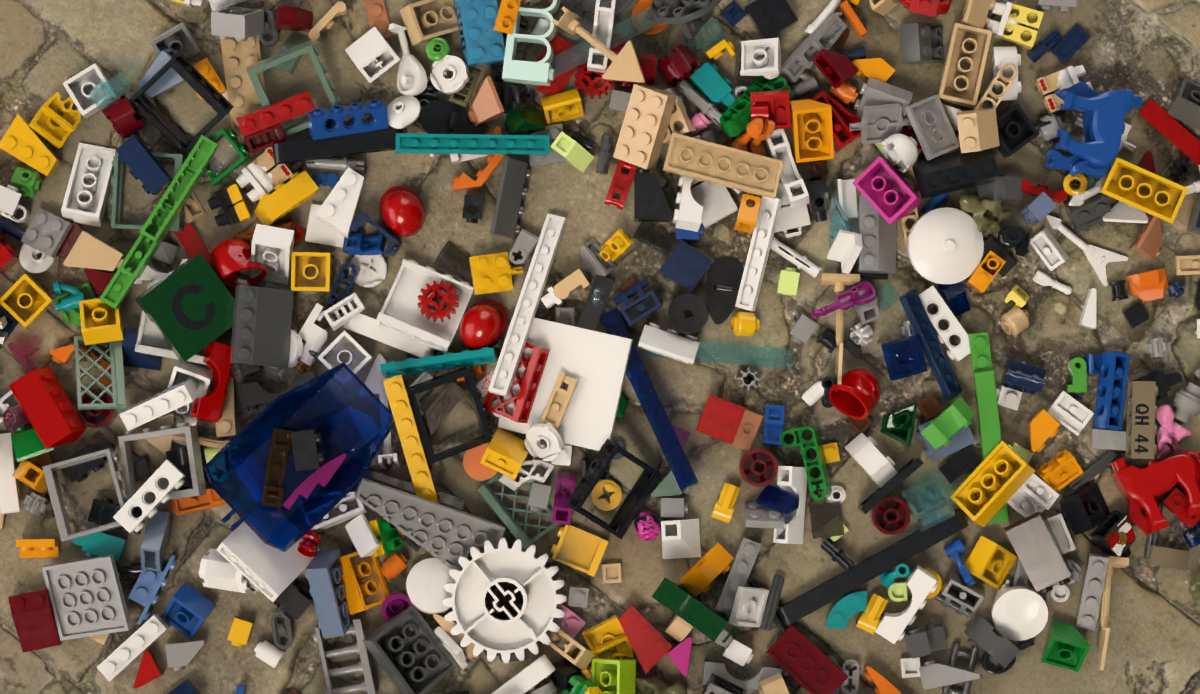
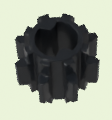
(1183, 176)

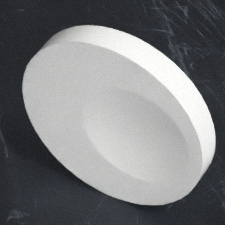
(426, 585)
(1019, 613)

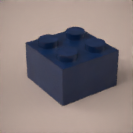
(685, 266)

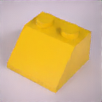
(990, 562)

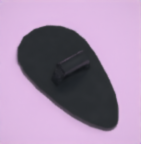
(447, 118)
(723, 287)

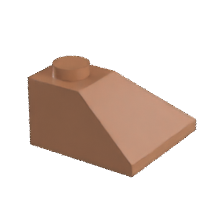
(485, 103)
(1149, 239)

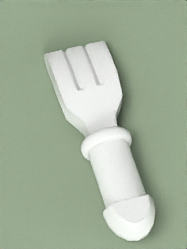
(1046, 280)

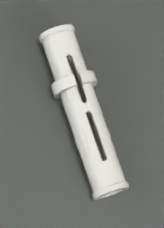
(813, 270)

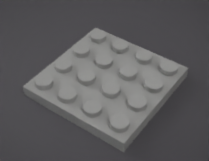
(86, 597)

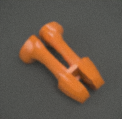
(756, 133)

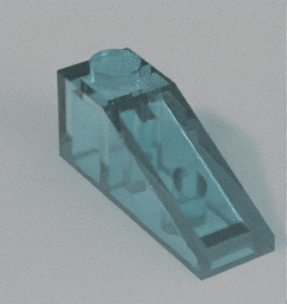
(838, 221)

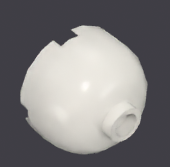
(901, 151)

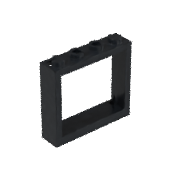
(199, 84)
(480, 412)
(632, 503)

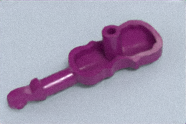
(859, 293)

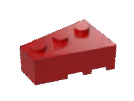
(840, 121)
(644, 638)

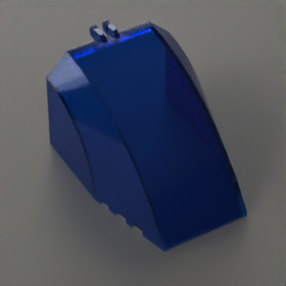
(350, 423)

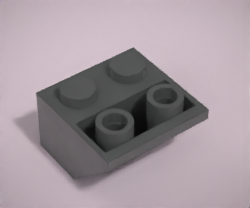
(922, 43)

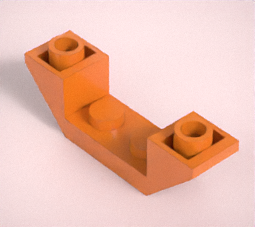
(464, 182)
(65, 354)

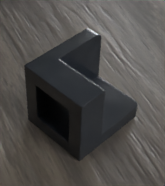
(564, 672)

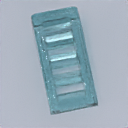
(694, 48)

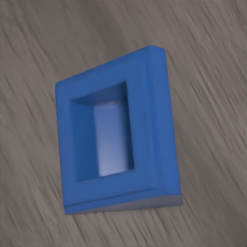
(1092, 363)

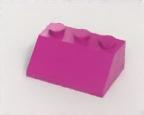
(887, 190)

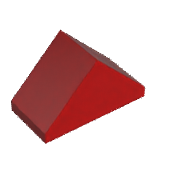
(148, 669)

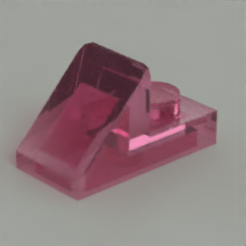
(21, 354)

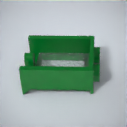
(227, 157)

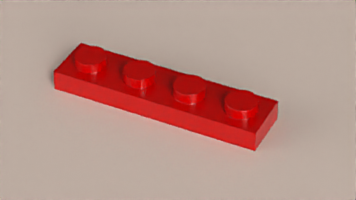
(275, 113)

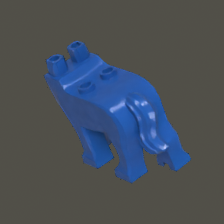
(1101, 129)

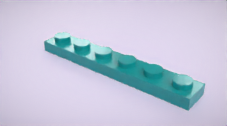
(442, 362)

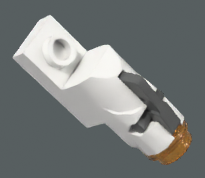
(313, 337)

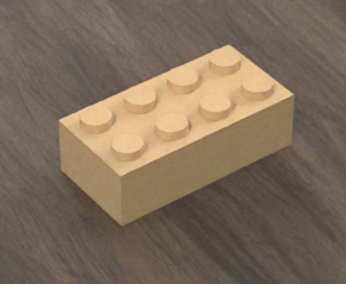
(964, 65)
(644, 126)

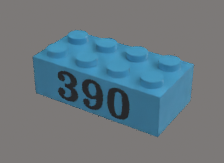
(478, 39)

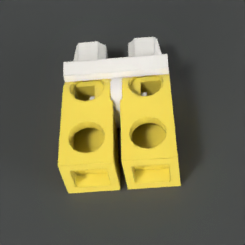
(1016, 24)

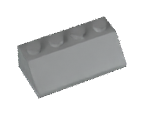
(878, 240)

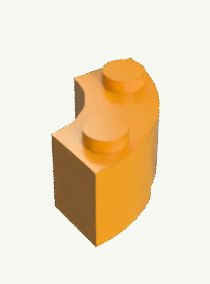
(706, 570)

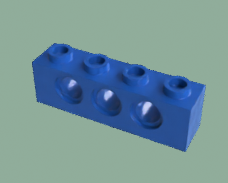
(357, 124)
(1111, 391)

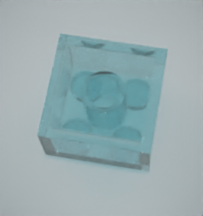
(928, 503)

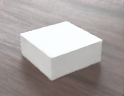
(910, 667)

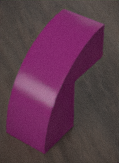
(564, 488)

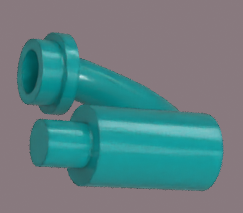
(71, 302)
(888, 578)

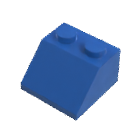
(188, 610)

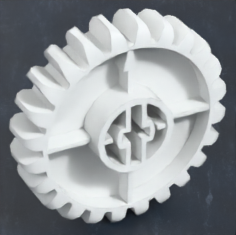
(479, 622)

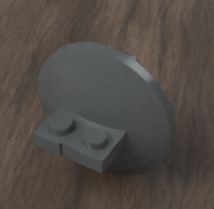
(688, 13)

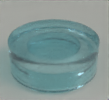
(598, 296)

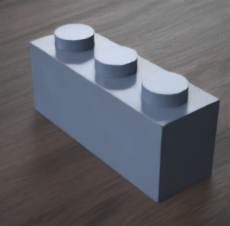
(1037, 209)

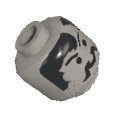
(1048, 126)

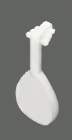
(411, 74)

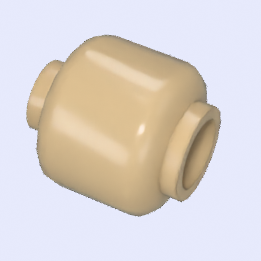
(1015, 321)

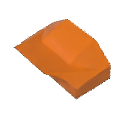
(1148, 285)

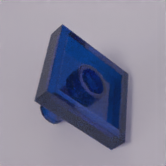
(904, 357)

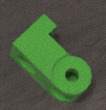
(1078, 376)

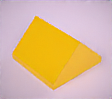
(562, 107)

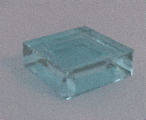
(886, 297)

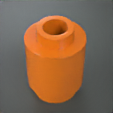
(845, 93)
(394, 565)

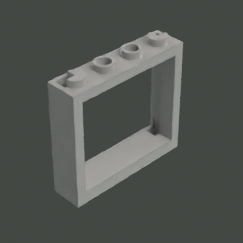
(194, 455)
(57, 499)

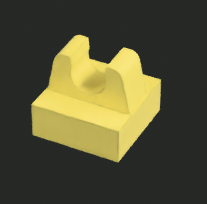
(1018, 295)

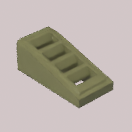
(464, 103)

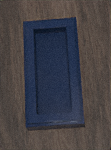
(1069, 44)

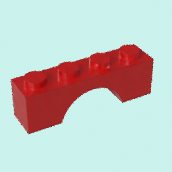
(210, 406)

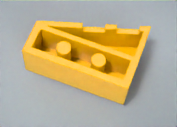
(28, 147)
(285, 198)

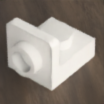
(1008, 397)

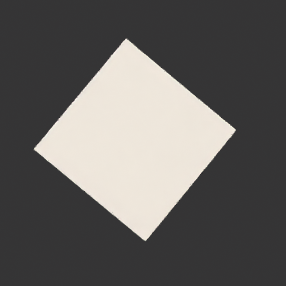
(597, 362)

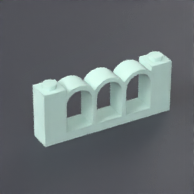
(526, 71)

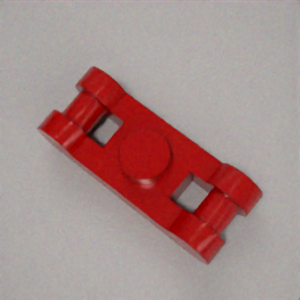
(620, 184)
(1026, 188)

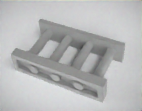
(364, 666)

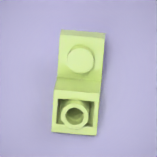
(572, 151)

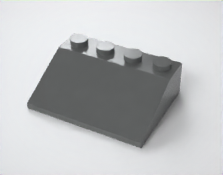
(261, 326)
(410, 652)

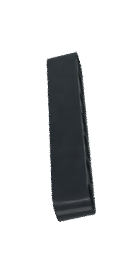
(335, 146)

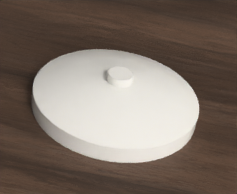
(945, 245)

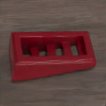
(268, 143)

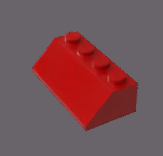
(48, 407)

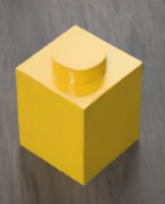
(240, 631)

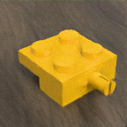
(492, 273)

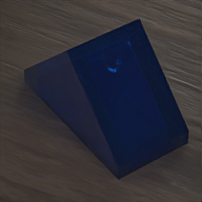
(955, 298)

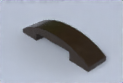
(276, 467)

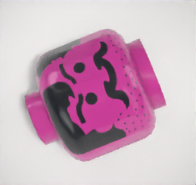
(647, 526)

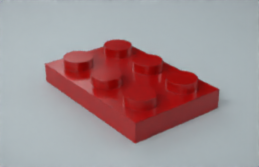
(559, 83)

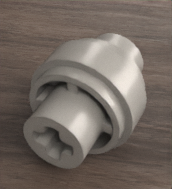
(1187, 402)

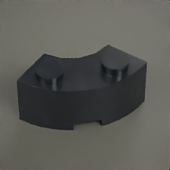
(104, 510)

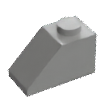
(183, 653)

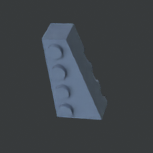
(328, 593)

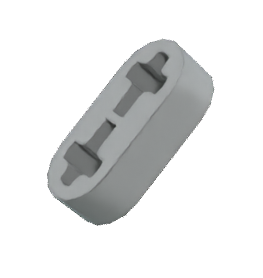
(854, 678)

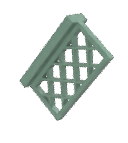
(116, 376)
(504, 516)

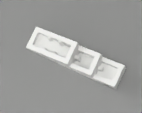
(8, 484)

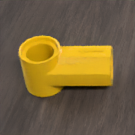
(724, 506)
(869, 619)

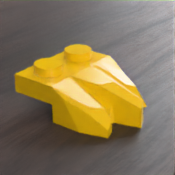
(56, 120)
(608, 640)

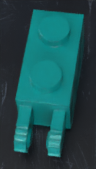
(713, 85)
(102, 545)

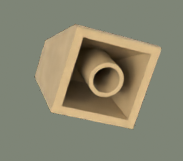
(93, 254)

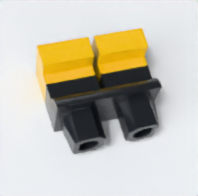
(226, 199)

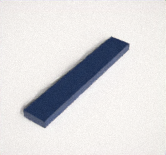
(930, 344)

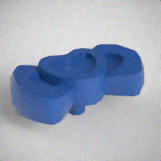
(325, 179)

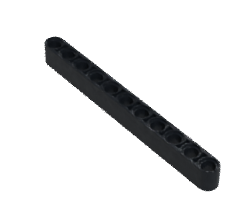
(869, 569)

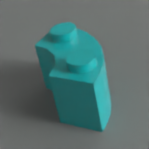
(846, 607)

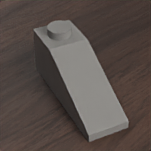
(943, 675)

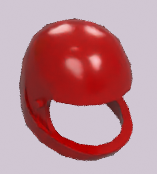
(402, 211)
(231, 257)
(482, 325)
(856, 394)

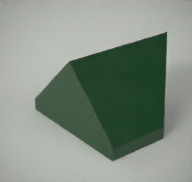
(524, 121)
(900, 424)

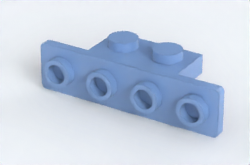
(147, 586)

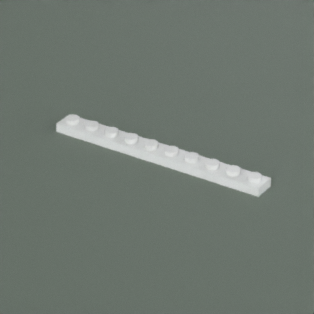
(527, 305)

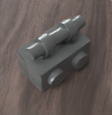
(1089, 213)
(957, 591)

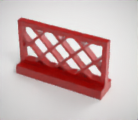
(524, 400)

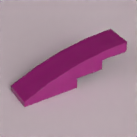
(319, 477)

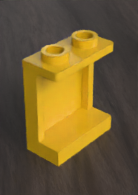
(505, 453)
(579, 549)

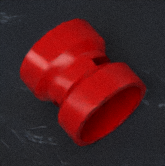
(309, 544)

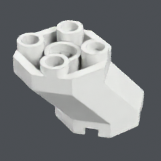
(222, 575)

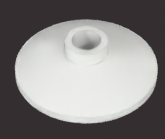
(403, 112)
(29, 260)

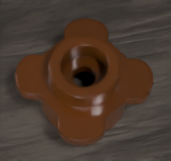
(814, 171)

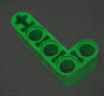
(739, 113)
(810, 463)

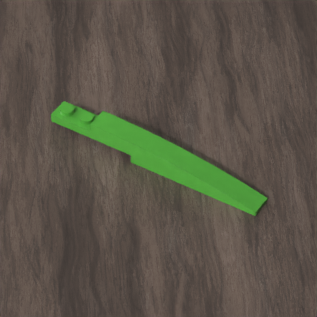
(159, 222)
(986, 403)

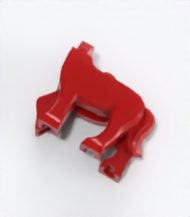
(1143, 485)

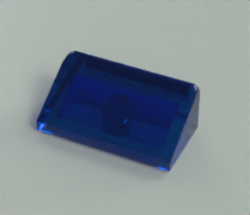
(778, 499)

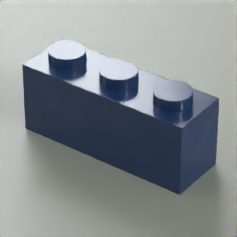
(143, 165)

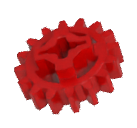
(596, 86)
(445, 300)

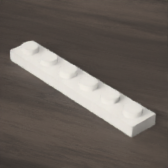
(758, 253)

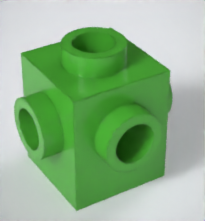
(27, 181)

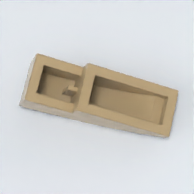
(678, 628)

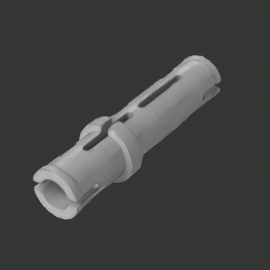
(696, 98)
(337, 163)

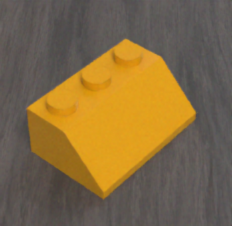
(811, 130)
(363, 582)

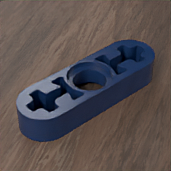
(342, 274)

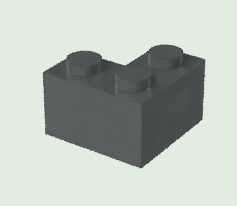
(924, 641)

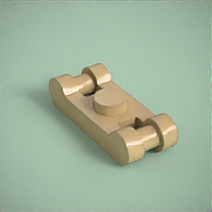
(327, 21)

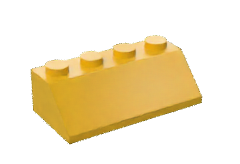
(1144, 190)
(992, 484)

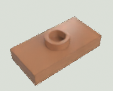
(747, 430)

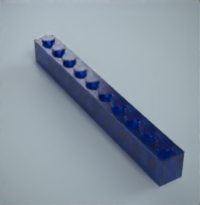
(652, 406)

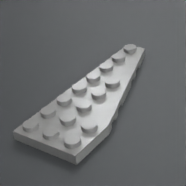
(436, 527)

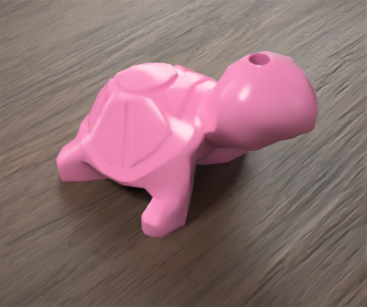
(1169, 432)

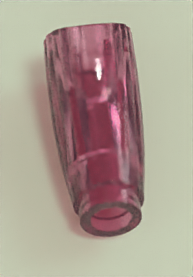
(14, 418)

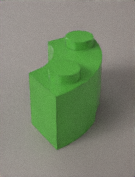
(943, 427)

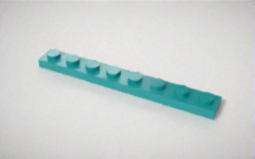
(472, 144)

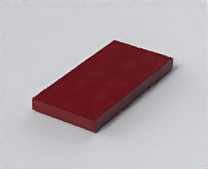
(806, 663)

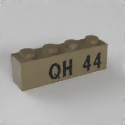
(1141, 419)

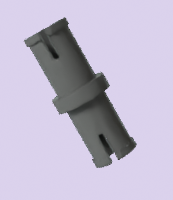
(604, 154)

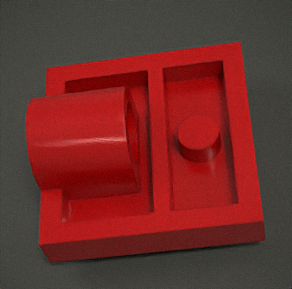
(772, 106)

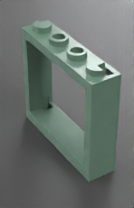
(282, 57)
(116, 198)

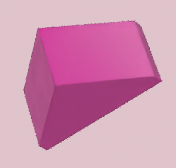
(681, 654)

